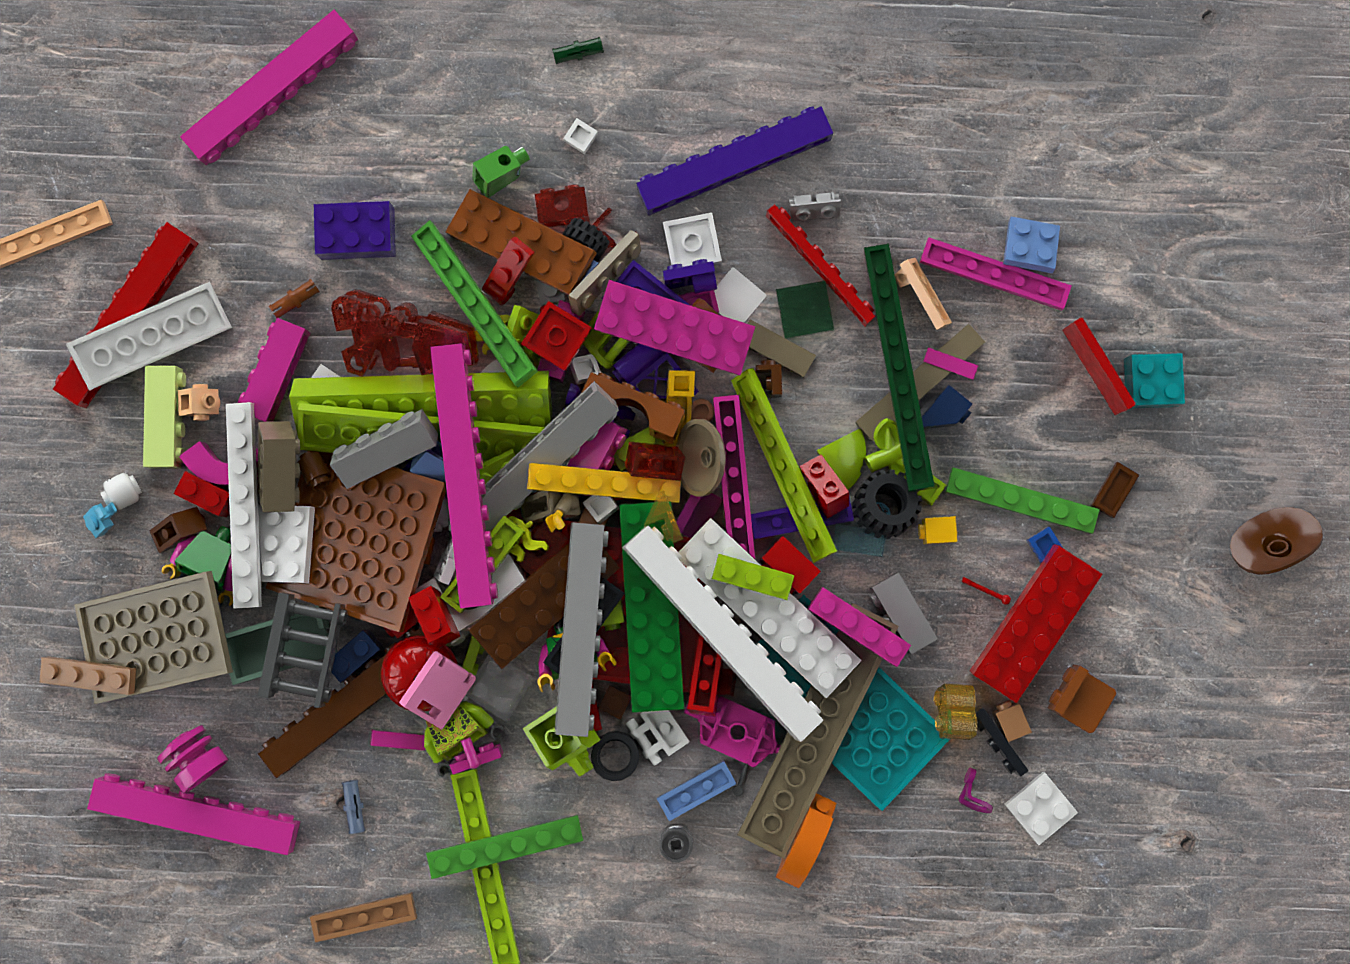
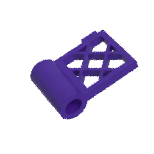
(641, 362)

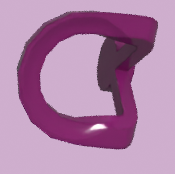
(969, 778)

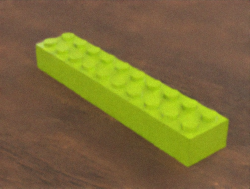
(493, 392)

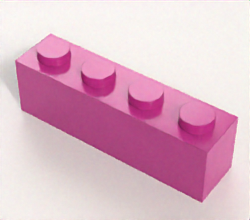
(274, 368)
(859, 627)

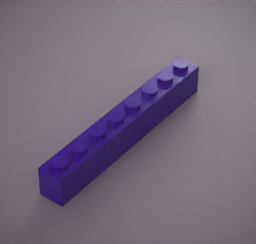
(735, 160)

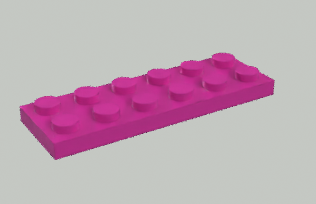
(674, 327)

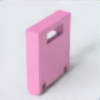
(442, 686)

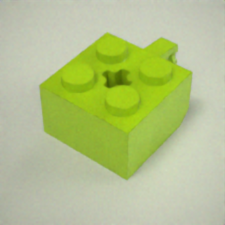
(558, 749)

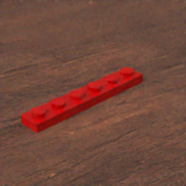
(814, 257)

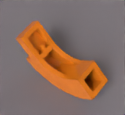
(807, 842)

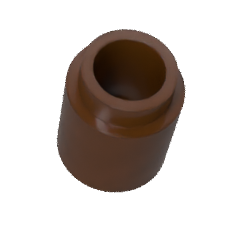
(314, 470)

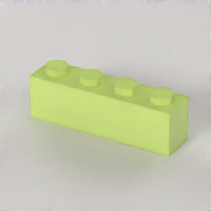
(161, 418)

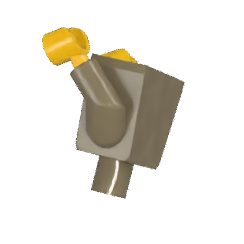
(552, 508)

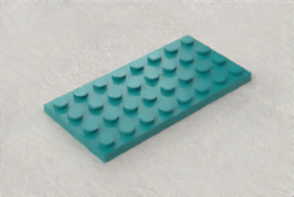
(887, 737)

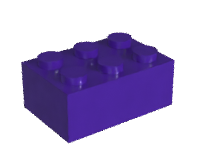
(354, 230)

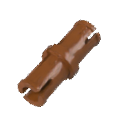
(294, 298)

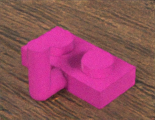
(472, 759)

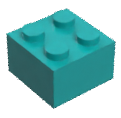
(1155, 380)

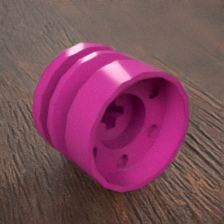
(192, 758)

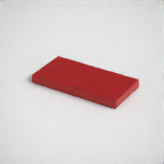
(1098, 366)

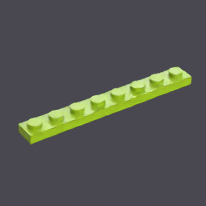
(783, 465)
(488, 877)

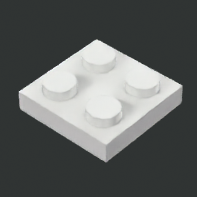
(692, 240)
(1041, 808)

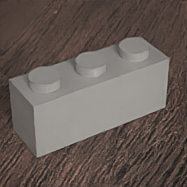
(903, 611)

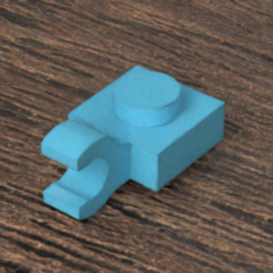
(98, 519)

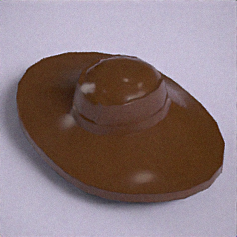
(1276, 540)

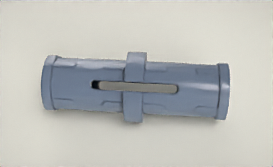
(353, 806)

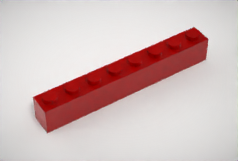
(141, 291)

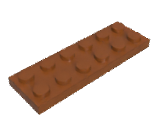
(490, 226)

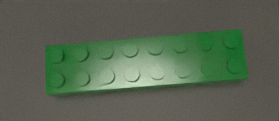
(650, 627)

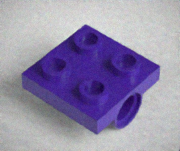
(699, 274)

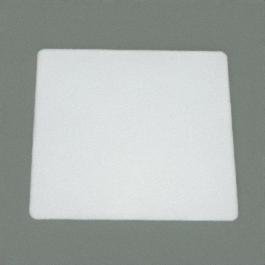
(737, 296)

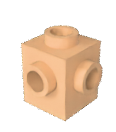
(198, 402)

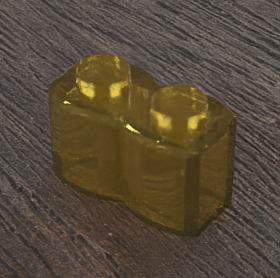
(956, 711)

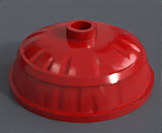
(405, 662)

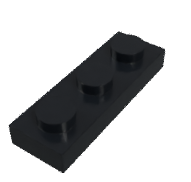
(999, 743)

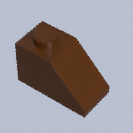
(177, 528)

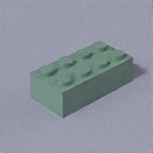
(249, 646)

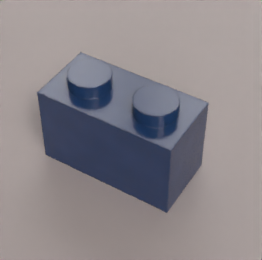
(355, 655)

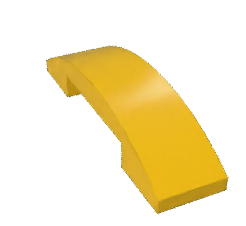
(681, 390)

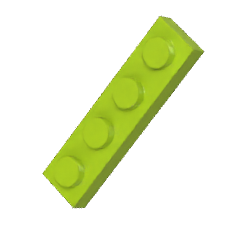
(504, 538)

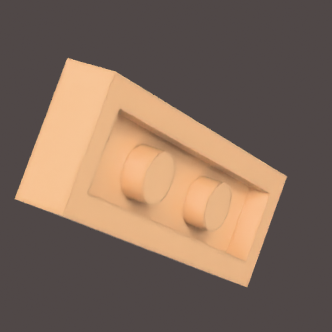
(913, 274)

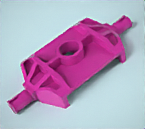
(752, 747)

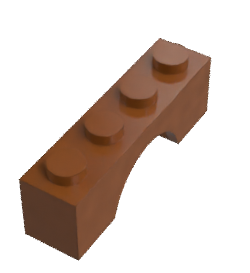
(663, 417)

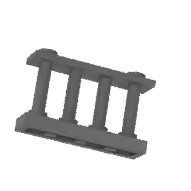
(282, 632)

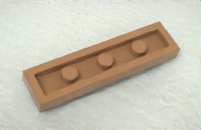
(87, 675)
(363, 917)

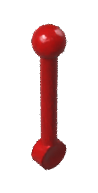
(1005, 599)

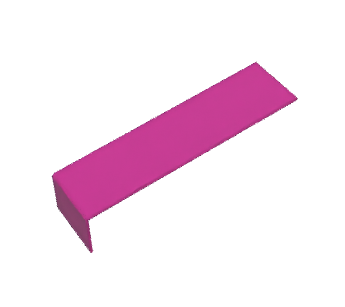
(950, 363)
(397, 740)

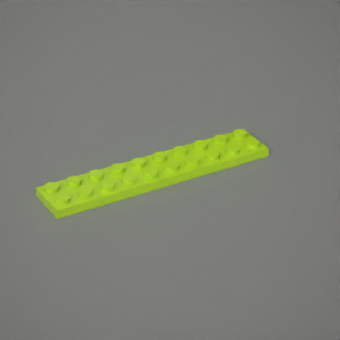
(329, 427)

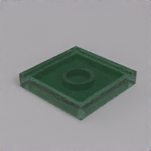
(804, 309)

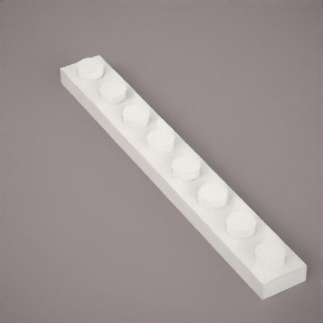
(243, 505)

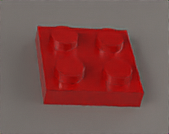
(556, 336)

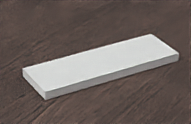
(148, 335)

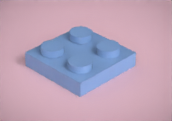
(1031, 244)

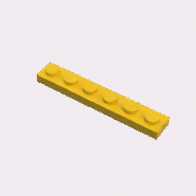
(599, 483)

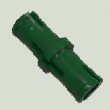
(578, 50)

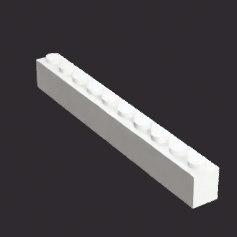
(723, 633)

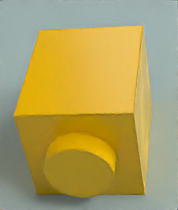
(938, 530)

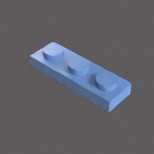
(696, 790)

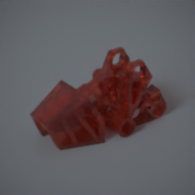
(376, 333)

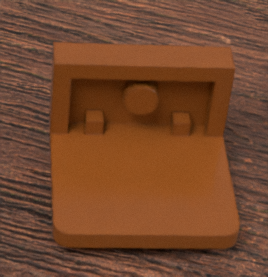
(1081, 698)

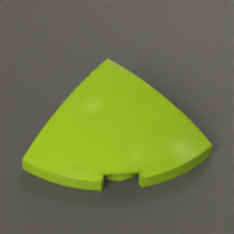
(846, 456)

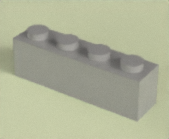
(384, 448)

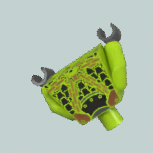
(465, 722)

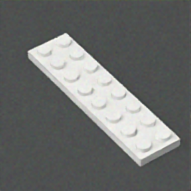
(780, 622)

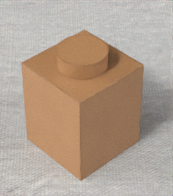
(1011, 720)

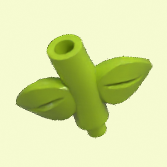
(890, 454)

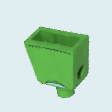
(498, 169)

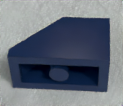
(947, 410)

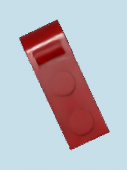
(507, 271)

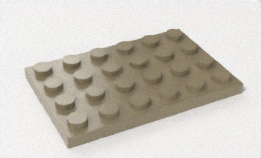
(162, 630)

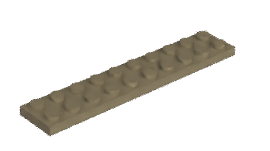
(803, 765)

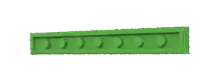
(474, 304)

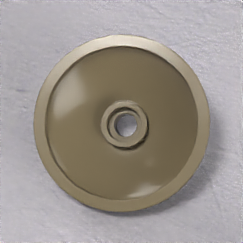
(703, 457)

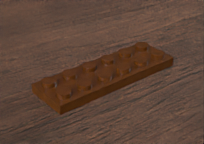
(528, 609)

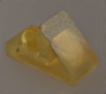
(662, 511)

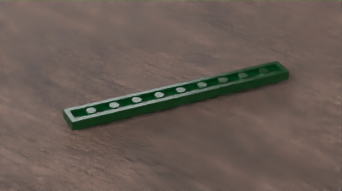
(898, 368)

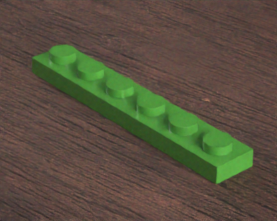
(1022, 500)
(504, 846)

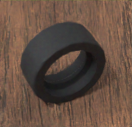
(615, 775)

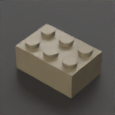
(277, 466)

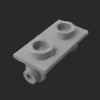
(826, 206)

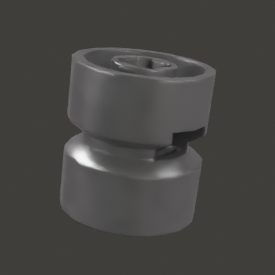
(676, 843)

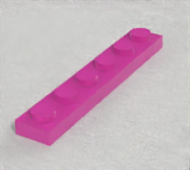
(995, 274)

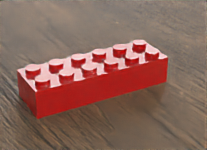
(1035, 623)

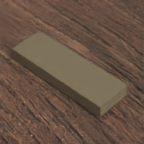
(781, 350)

